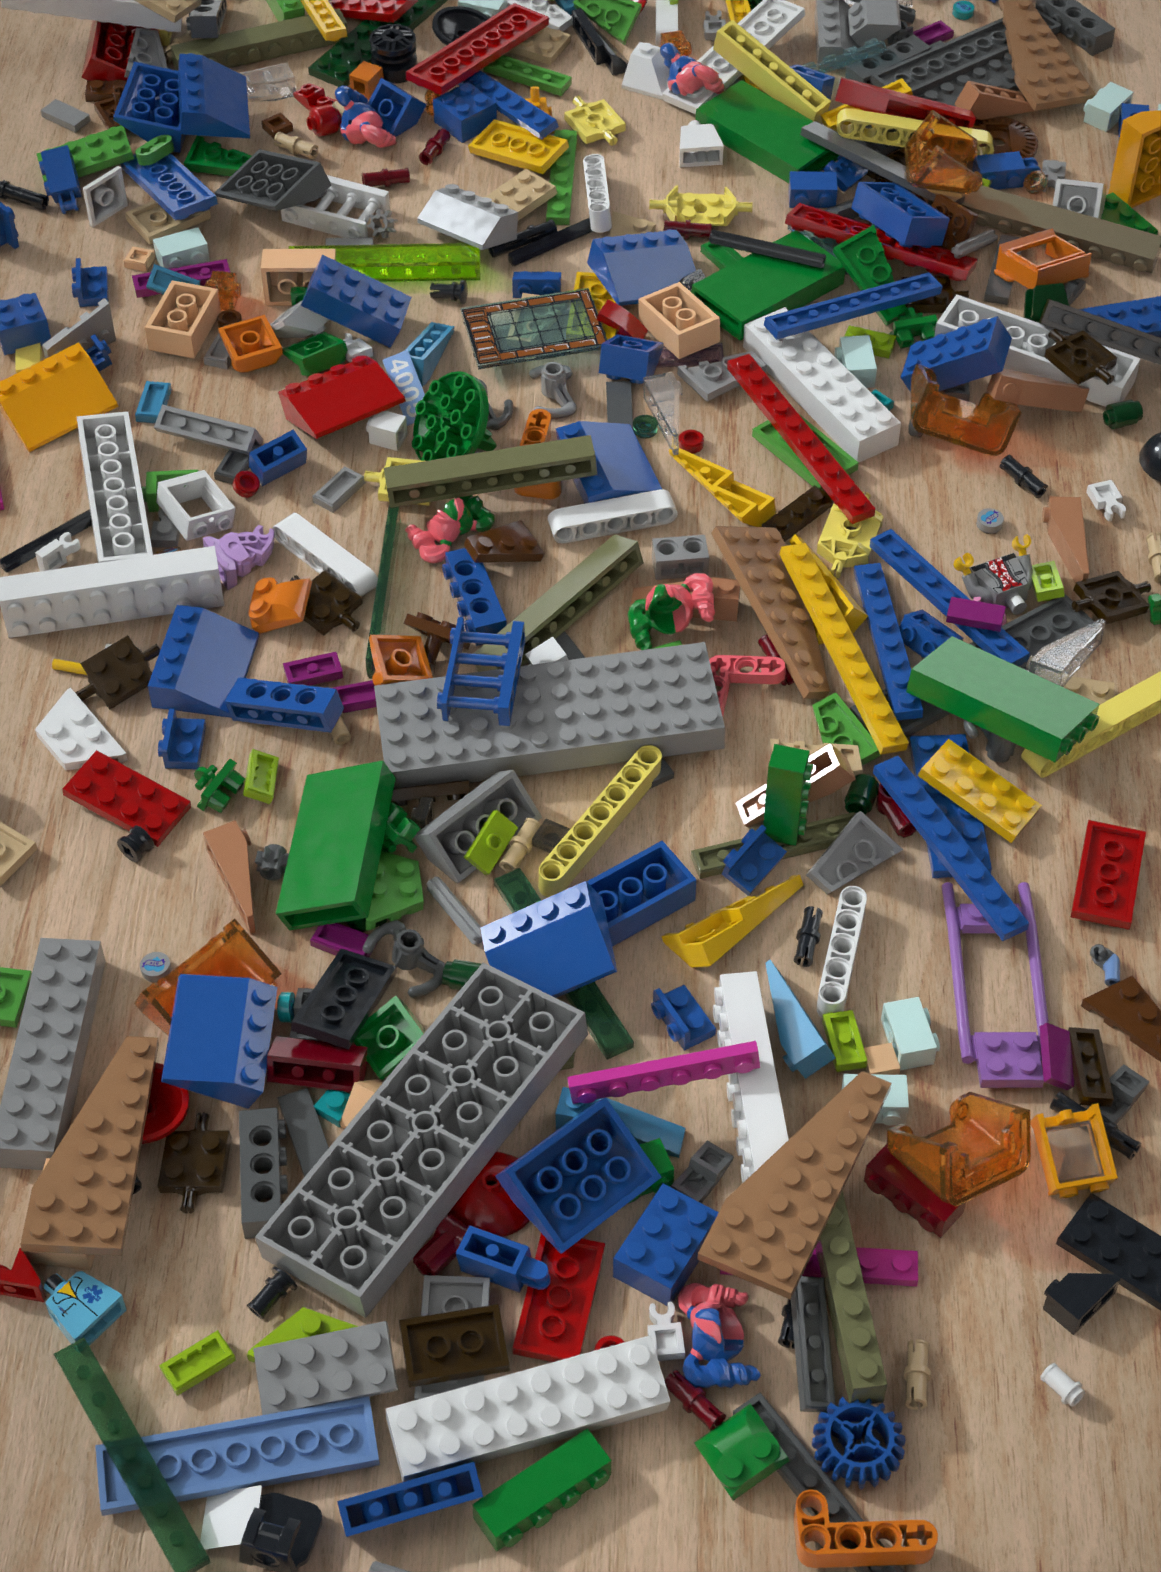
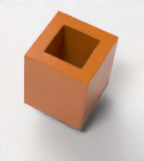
(365, 78)

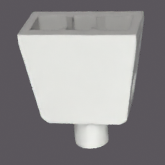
(700, 145)

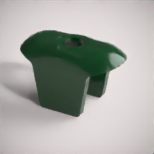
(1036, 299)

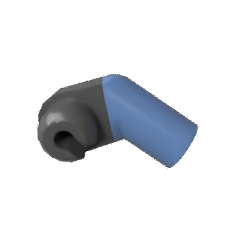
(1108, 962)

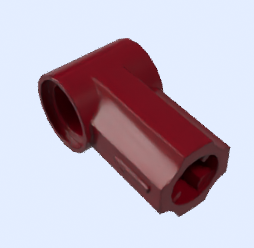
(894, 814)
(441, 1248)

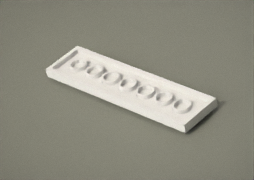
(766, 23)

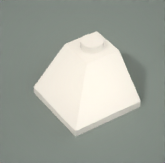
(646, 71)
(105, 196)
(298, 323)

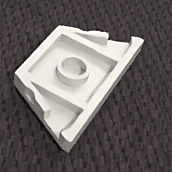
(75, 733)

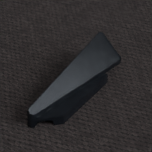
(597, 44)

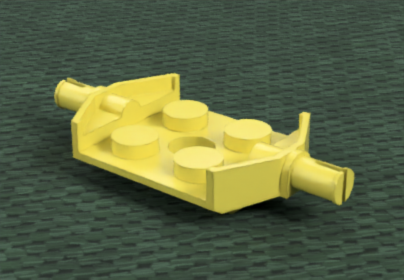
(717, 208)
(846, 546)

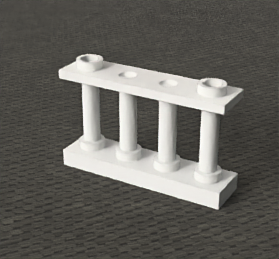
(348, 194)

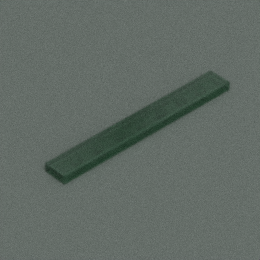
(384, 581)
(600, 1017)
(131, 1458)

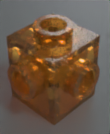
(679, 41)
(228, 288)

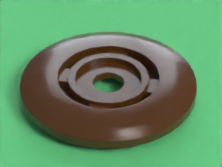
(1011, 132)

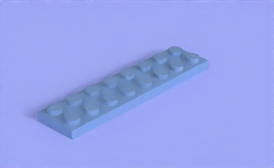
(251, 1452)

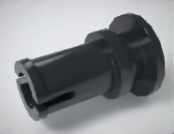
(452, 291)
(271, 1292)

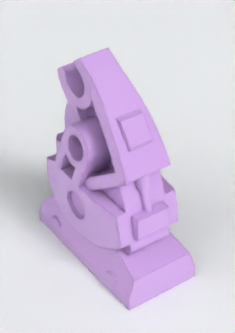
(240, 553)

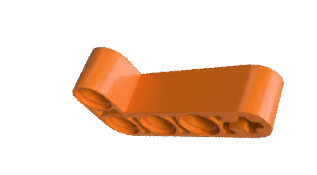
(539, 431)
(864, 1534)

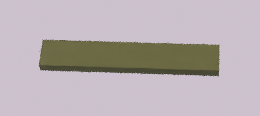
(818, 836)

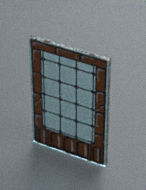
(533, 328)

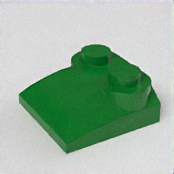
(317, 353)
(389, 1036)
(741, 1452)

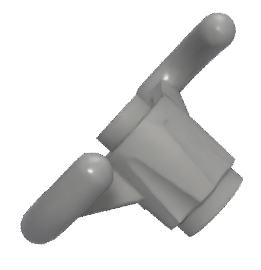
(554, 387)

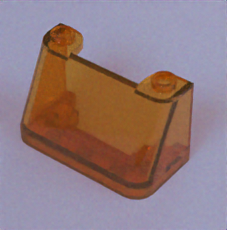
(939, 157)
(973, 426)
(227, 955)
(973, 1154)

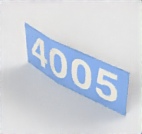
(404, 376)

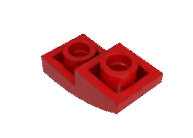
(312, 96)
(622, 320)

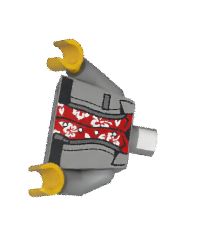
(1000, 580)

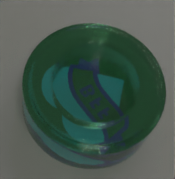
(645, 426)

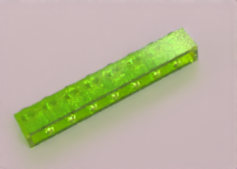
(410, 261)

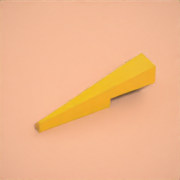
(741, 500)
(849, 607)
(713, 936)

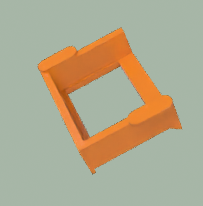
(1068, 265)

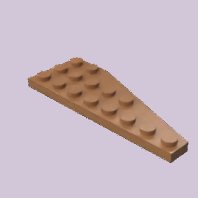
(1039, 60)
(776, 601)
(90, 1179)
(783, 1207)

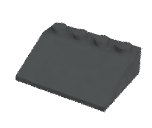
(275, 181)

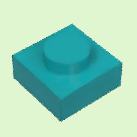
(332, 1106)

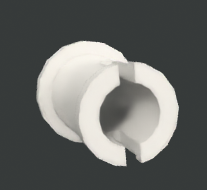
(1063, 1385)

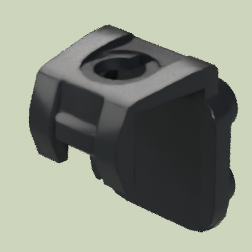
(280, 1533)

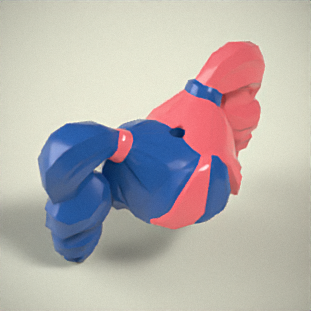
(687, 74)
(365, 121)
(715, 1336)

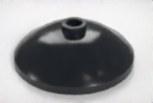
(456, 21)

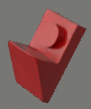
(21, 1280)

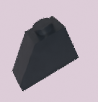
(1079, 1297)

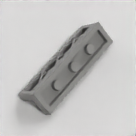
(207, 429)

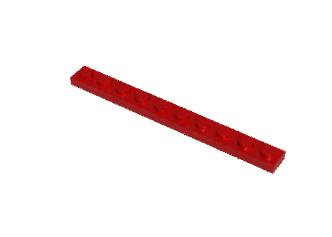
(801, 439)

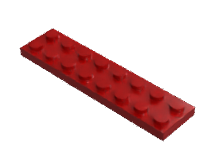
(477, 48)
(840, 228)

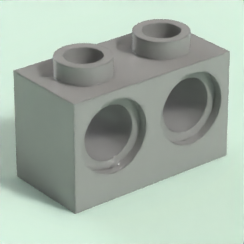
(679, 556)

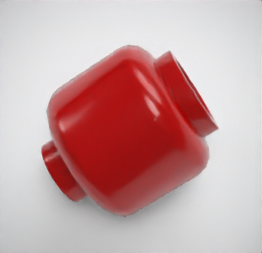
(324, 120)

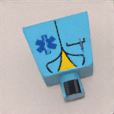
(82, 1306)

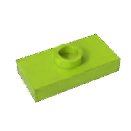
(261, 776)
(490, 842)
(197, 1363)

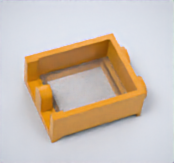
(1074, 1152)

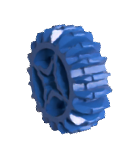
(879, 1460)

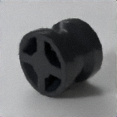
(135, 843)

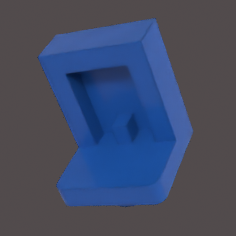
(99, 353)

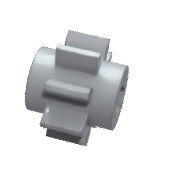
(377, 226)

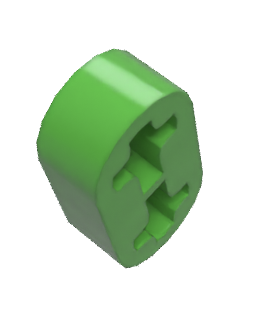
(155, 150)

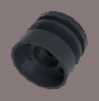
(394, 50)

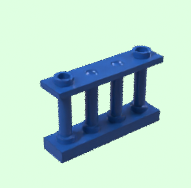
(505, 683)

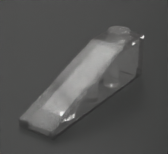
(270, 83)
(663, 398)
(1066, 655)

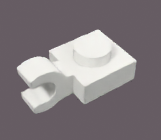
(55, 553)

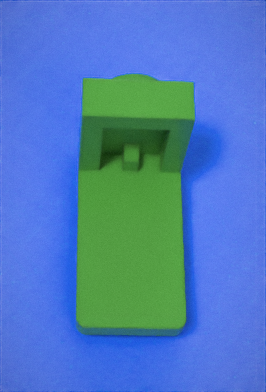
(152, 478)

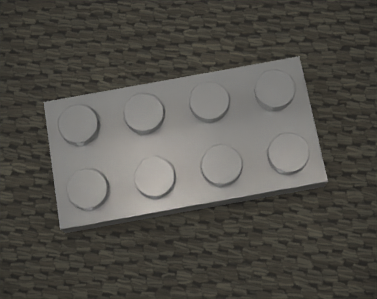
(445, 1295)
(325, 1368)

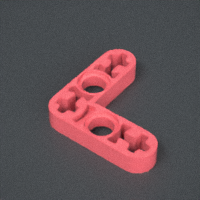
(731, 673)

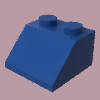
(396, 107)
(629, 358)

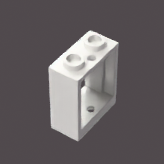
(198, 485)

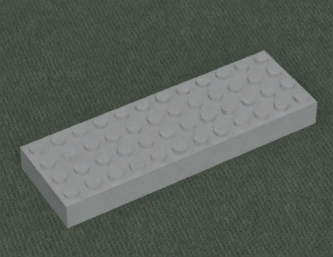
(561, 717)
(422, 1139)

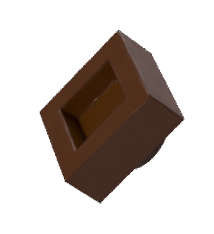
(277, 124)

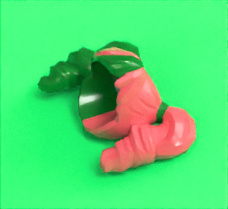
(458, 518)
(671, 608)

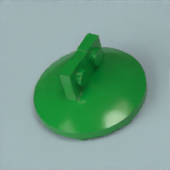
(452, 418)

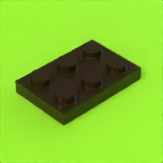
(454, 1345)

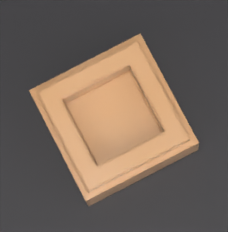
(139, 259)
(882, 1060)

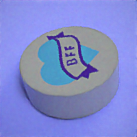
(990, 520)
(155, 966)

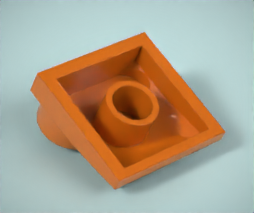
(251, 344)
(278, 604)
(398, 659)

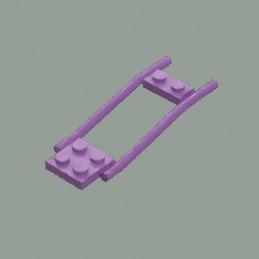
(1001, 1057)

